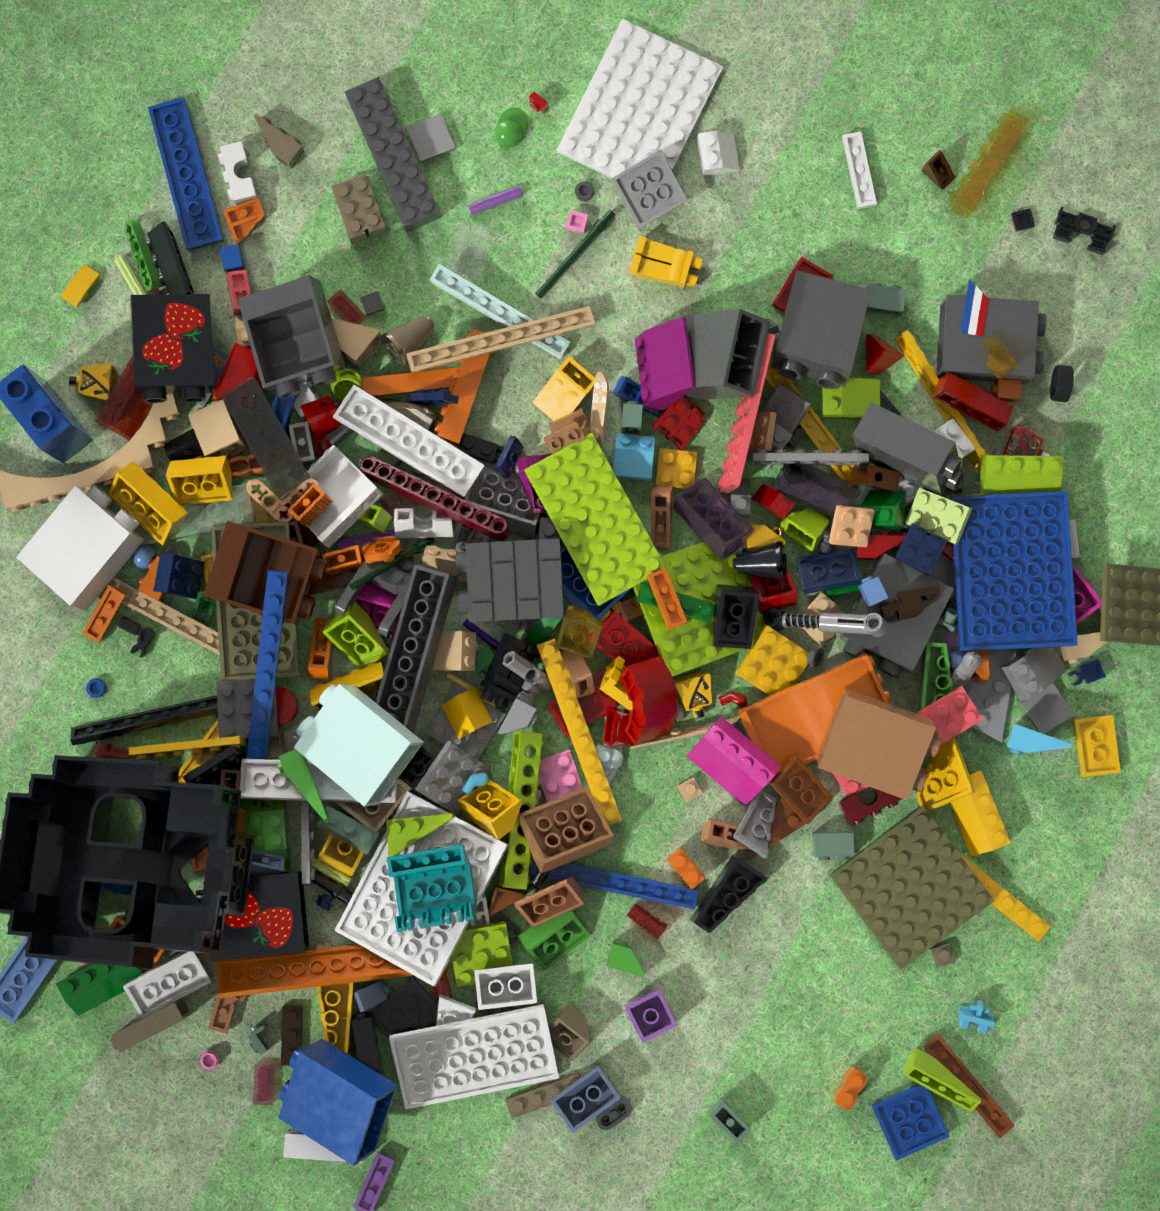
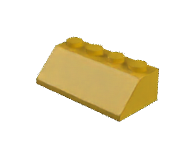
(147, 502)
(366, 680)
(979, 818)

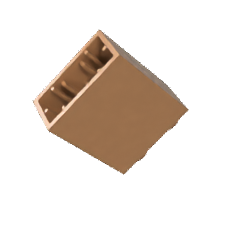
(878, 744)

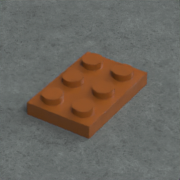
(801, 789)

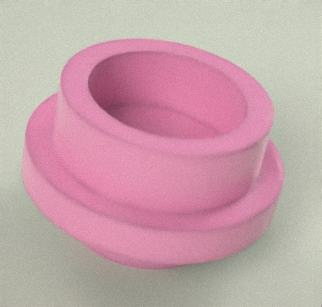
(210, 1059)

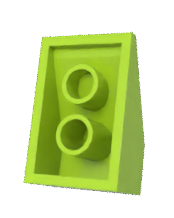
(852, 399)
(356, 636)

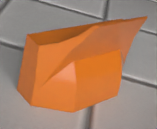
(982, 674)

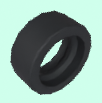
(1061, 383)

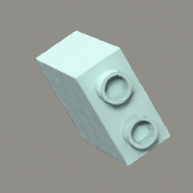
(357, 743)

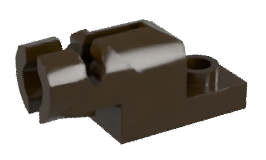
(908, 603)

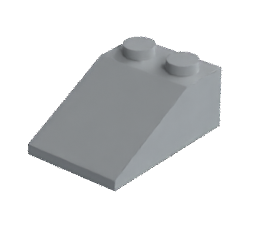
(1033, 671)

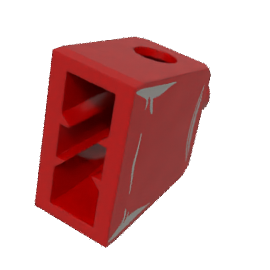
(614, 727)

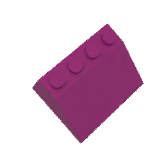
(664, 364)

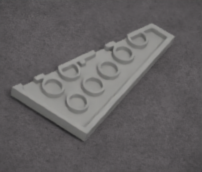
(992, 697)

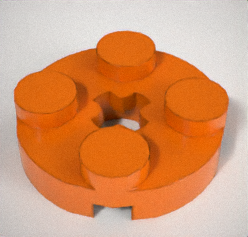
(382, 550)

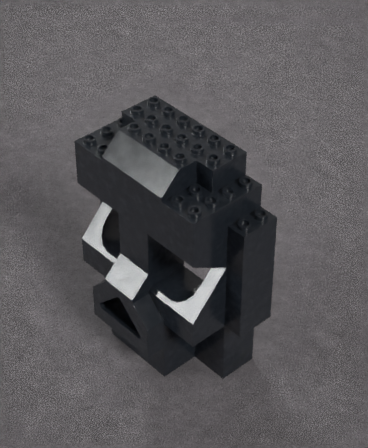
(60, 856)

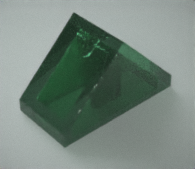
(204, 609)

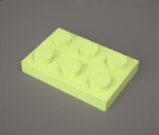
(938, 515)

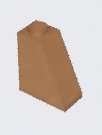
(578, 673)

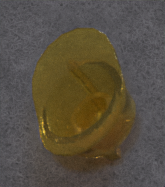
(999, 358)

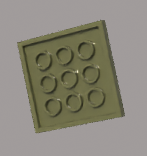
(1130, 605)

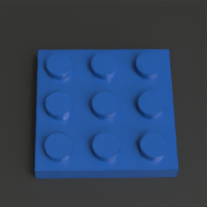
(910, 1121)

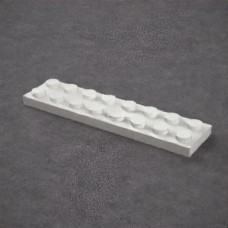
(408, 441)
(264, 781)

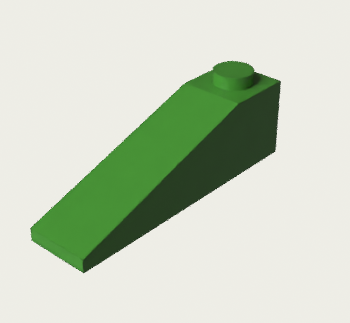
(298, 773)

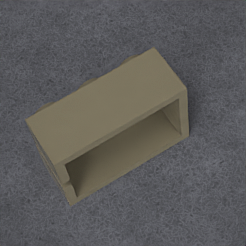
(359, 209)

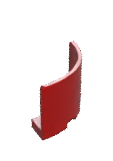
(652, 697)

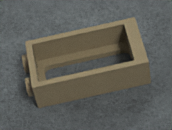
(150, 1025)

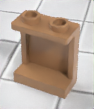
(568, 430)

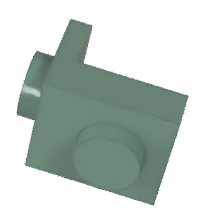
(258, 1043)

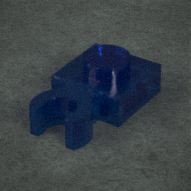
(1089, 672)

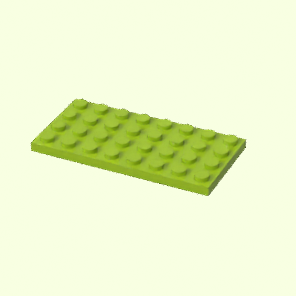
(595, 519)

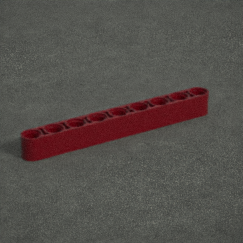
(439, 504)

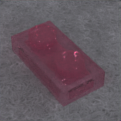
(263, 1084)

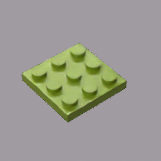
(481, 948)

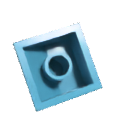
(634, 456)

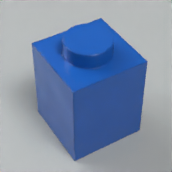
(232, 258)

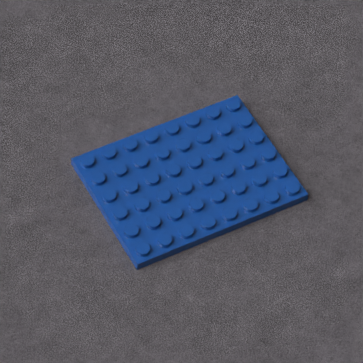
(1015, 573)

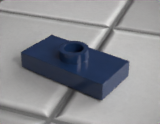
(509, 456)

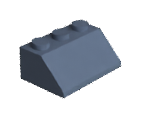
(586, 1098)

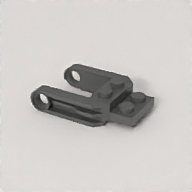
(393, 580)

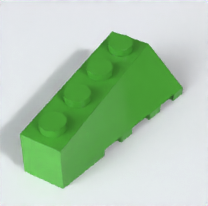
(935, 674)

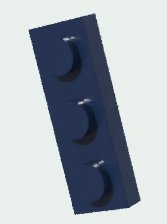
(433, 397)

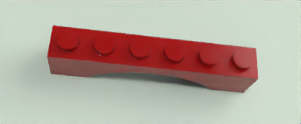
(885, 542)

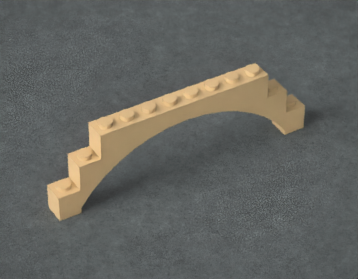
(31, 491)

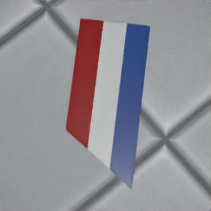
(974, 311)

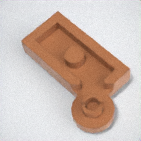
(223, 1013)

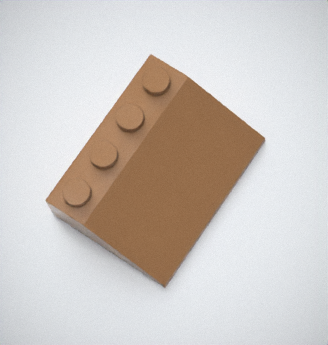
(565, 829)

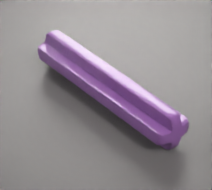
(495, 200)

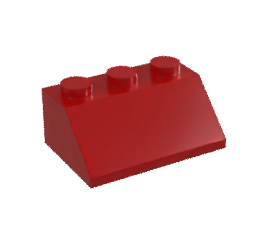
(238, 369)

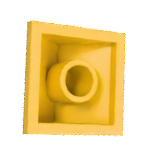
(467, 713)

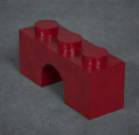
(855, 810)

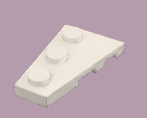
(452, 1011)

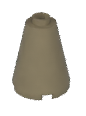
(408, 338)

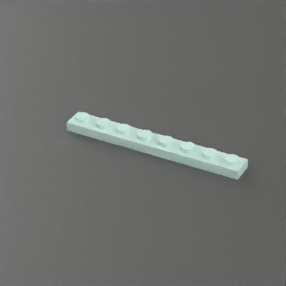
(491, 306)

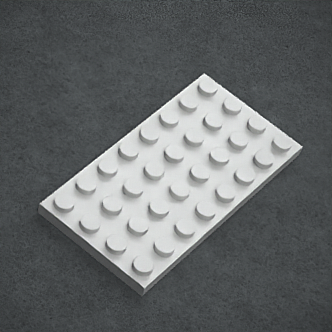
(474, 1056)

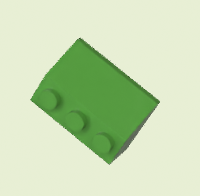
(554, 938)

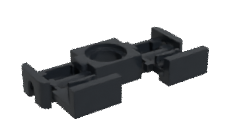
(1099, 231)

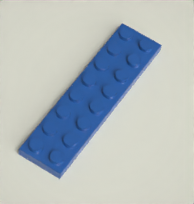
(185, 174)

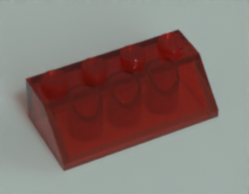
(123, 410)

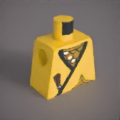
(94, 381)
(694, 692)

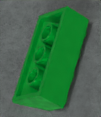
(95, 985)

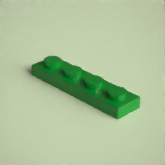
(691, 606)

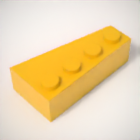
(336, 1014)

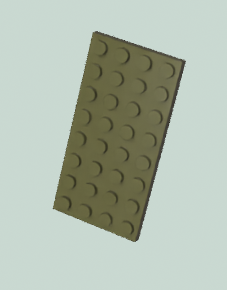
(241, 628)

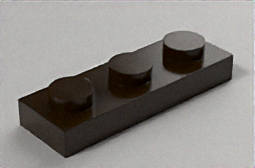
(290, 1032)

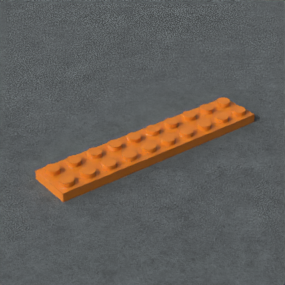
(302, 970)

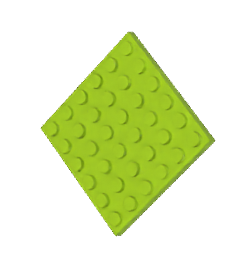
(694, 573)

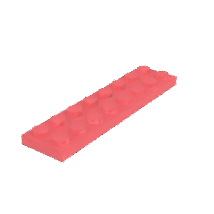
(951, 717)

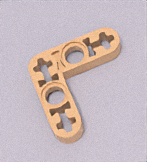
(278, 503)

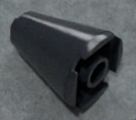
(763, 561)

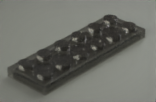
(265, 436)

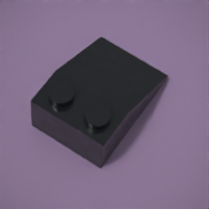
(734, 616)

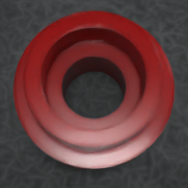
(316, 446)

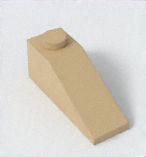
(1086, 645)

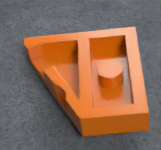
(244, 218)

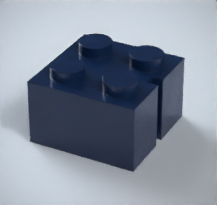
(920, 549)
(178, 576)

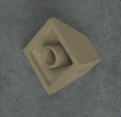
(569, 1032)

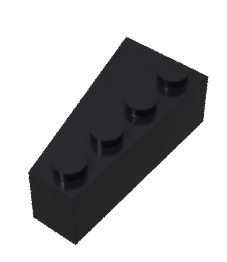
(727, 893)

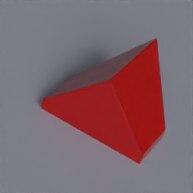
(880, 354)

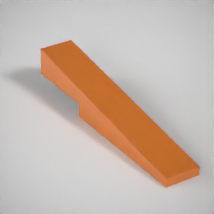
(408, 382)

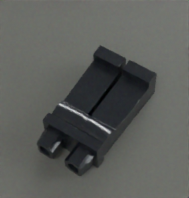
(501, 679)

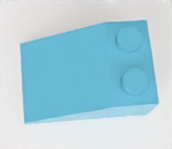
(1029, 740)

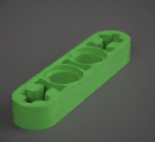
(142, 255)

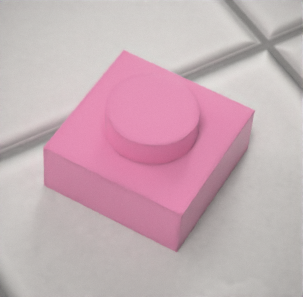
(576, 222)

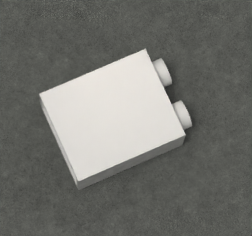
(82, 546)

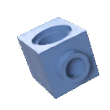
(872, 591)

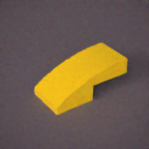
(79, 286)

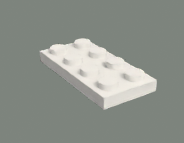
(167, 983)

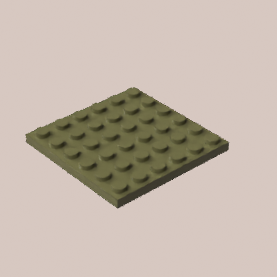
(911, 887)

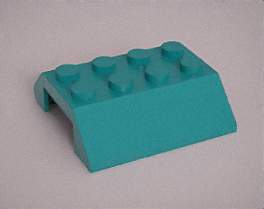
(433, 887)

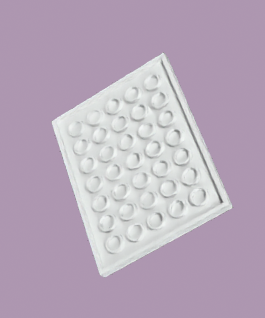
(639, 102)
(372, 908)

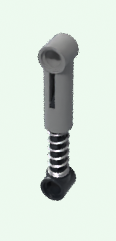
(828, 622)

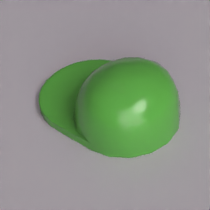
(511, 127)

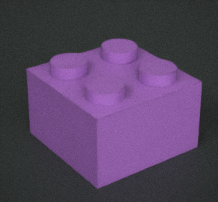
(650, 1015)

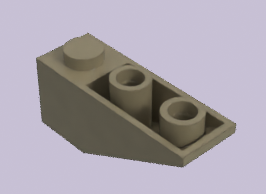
(282, 146)

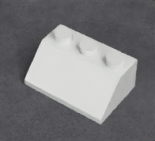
(505, 986)

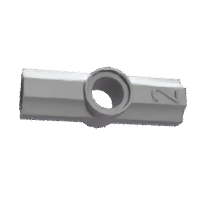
(527, 670)

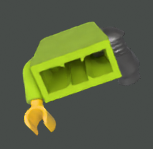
(808, 529)

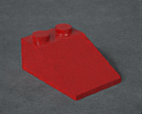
(774, 592)

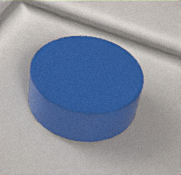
(96, 688)

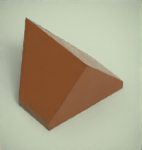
(503, 898)

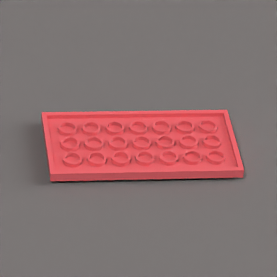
(743, 428)

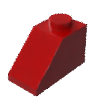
(773, 501)

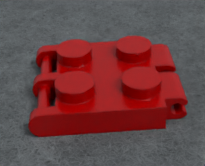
(680, 421)

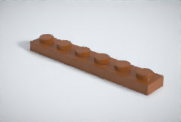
(987, 1108)

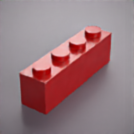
(973, 401)

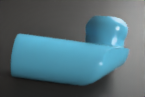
(475, 780)

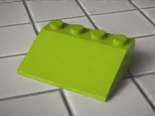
(1020, 474)

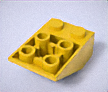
(565, 390)

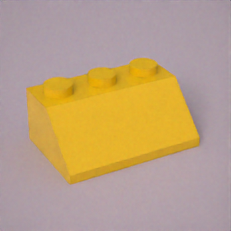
(200, 480)
(491, 808)

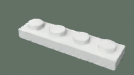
(859, 170)

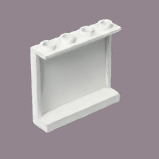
(348, 489)

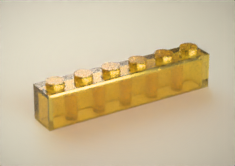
(988, 163)

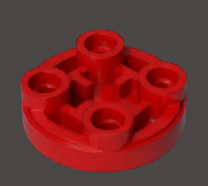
(286, 706)

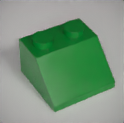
(888, 508)

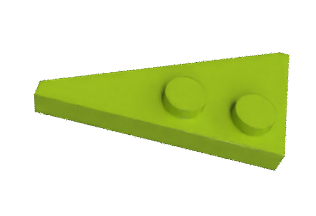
(405, 832)

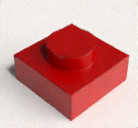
(538, 103)

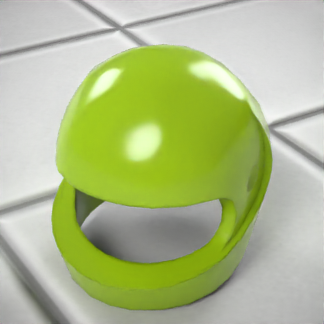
(345, 380)

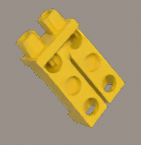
(664, 263)
(613, 685)

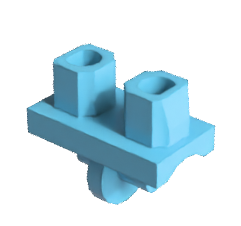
(976, 1014)

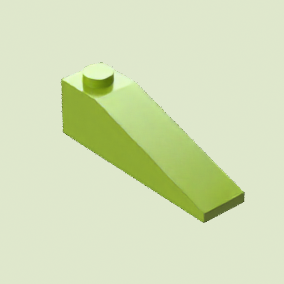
(934, 1076)

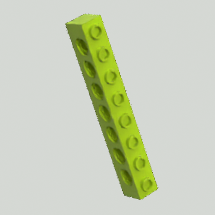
(517, 780)

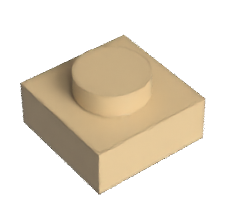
(689, 789)

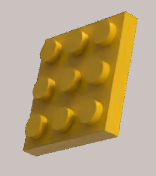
(772, 662)

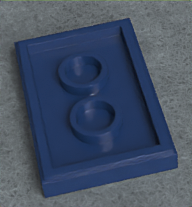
(828, 571)

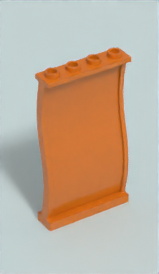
(801, 715)

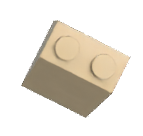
(356, 341)
(217, 431)
(456, 652)

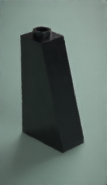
(366, 1041)

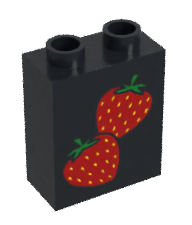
(172, 346)
(272, 920)

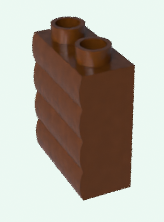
(243, 565)

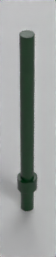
(599, 226)
(416, 548)

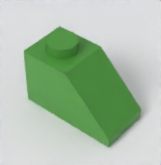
(623, 958)

